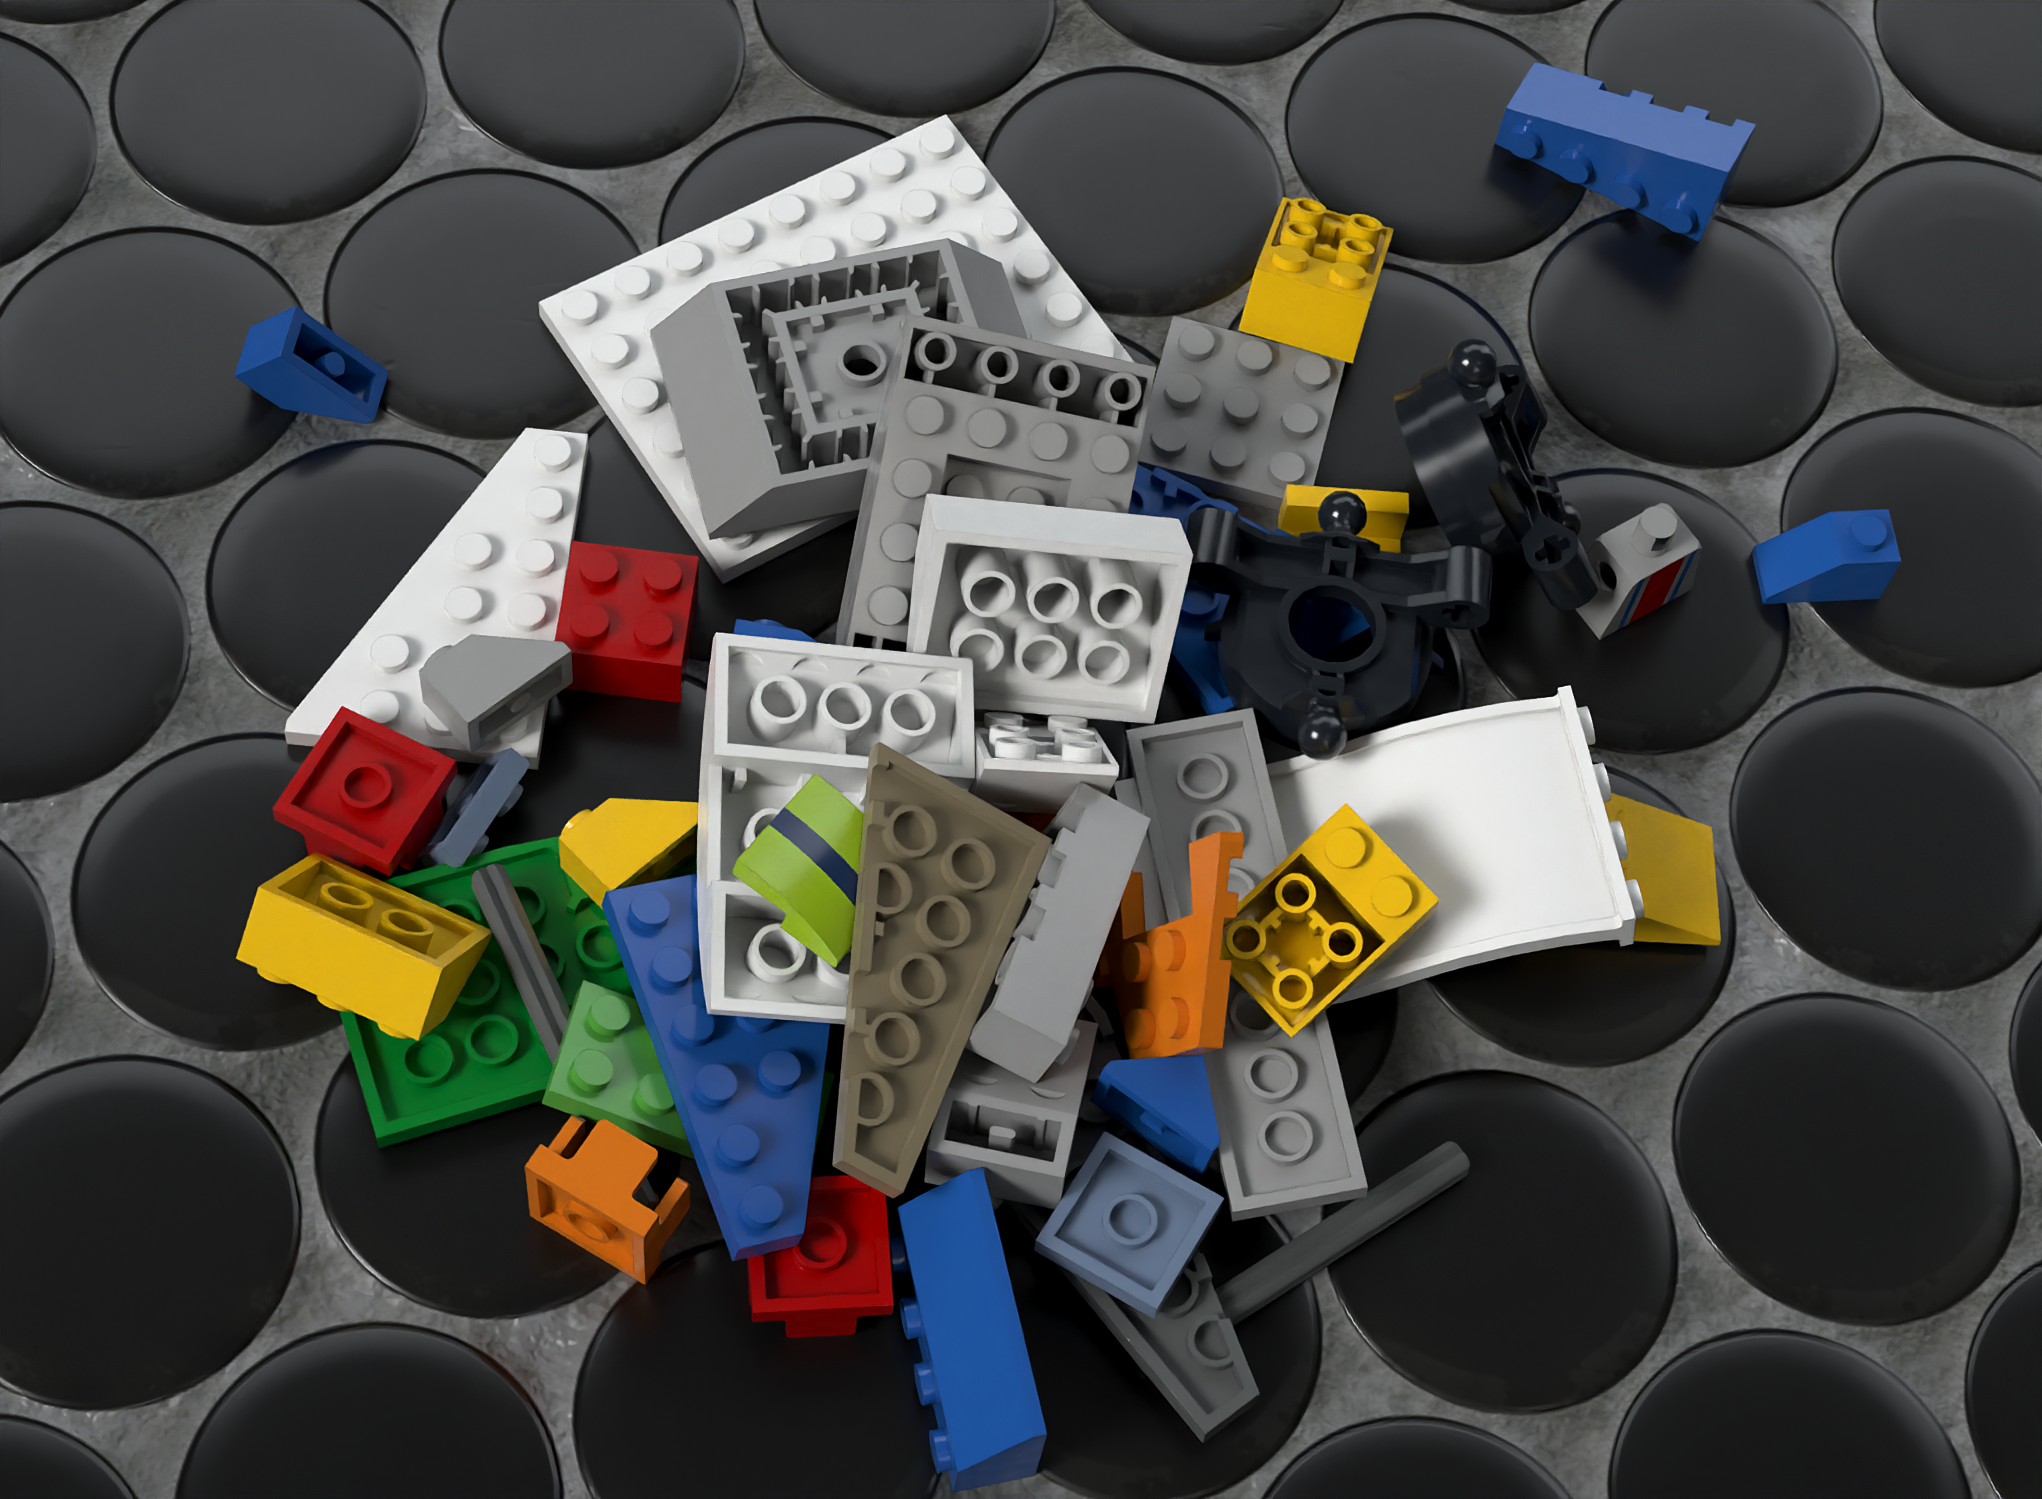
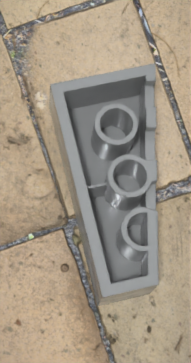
(1059, 936)

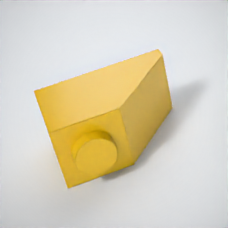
(627, 843)

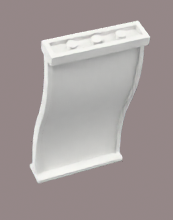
(1487, 813)

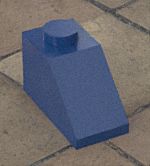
(310, 369)
(1829, 559)

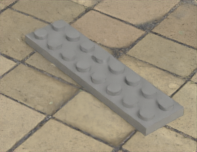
(1273, 1096)

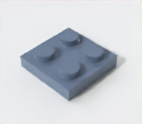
(1129, 1224)

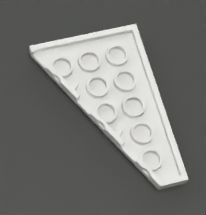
(487, 574)

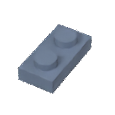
(487, 794)

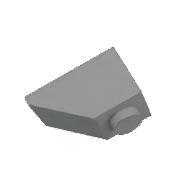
(492, 683)

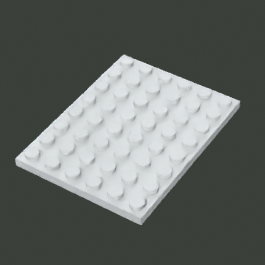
(886, 198)

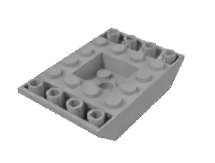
(763, 380)
(986, 422)

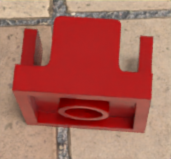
(366, 795)
(836, 1268)

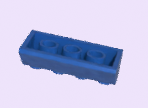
(967, 1335)

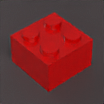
(628, 620)

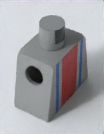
(1650, 559)

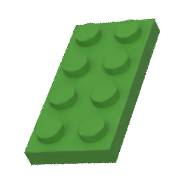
(613, 1073)

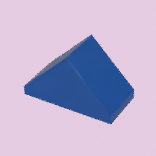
(1165, 1105)

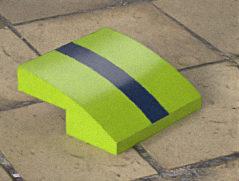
(810, 867)

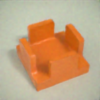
(588, 1192)

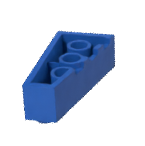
(1625, 146)

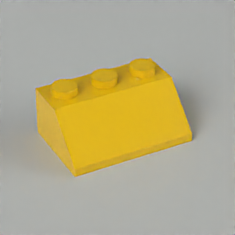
(361, 945)

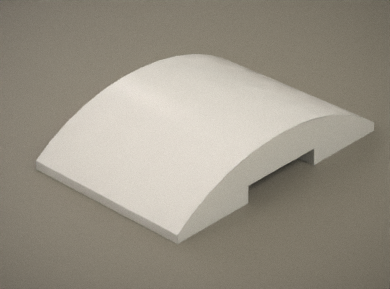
(768, 727)

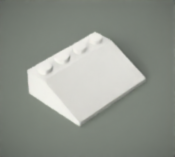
(1050, 604)

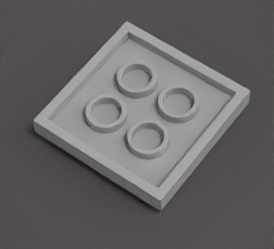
(1238, 413)

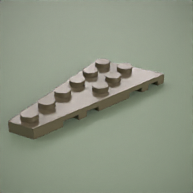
(929, 931)

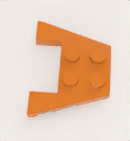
(1172, 977)

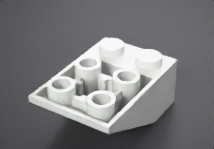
(1036, 764)

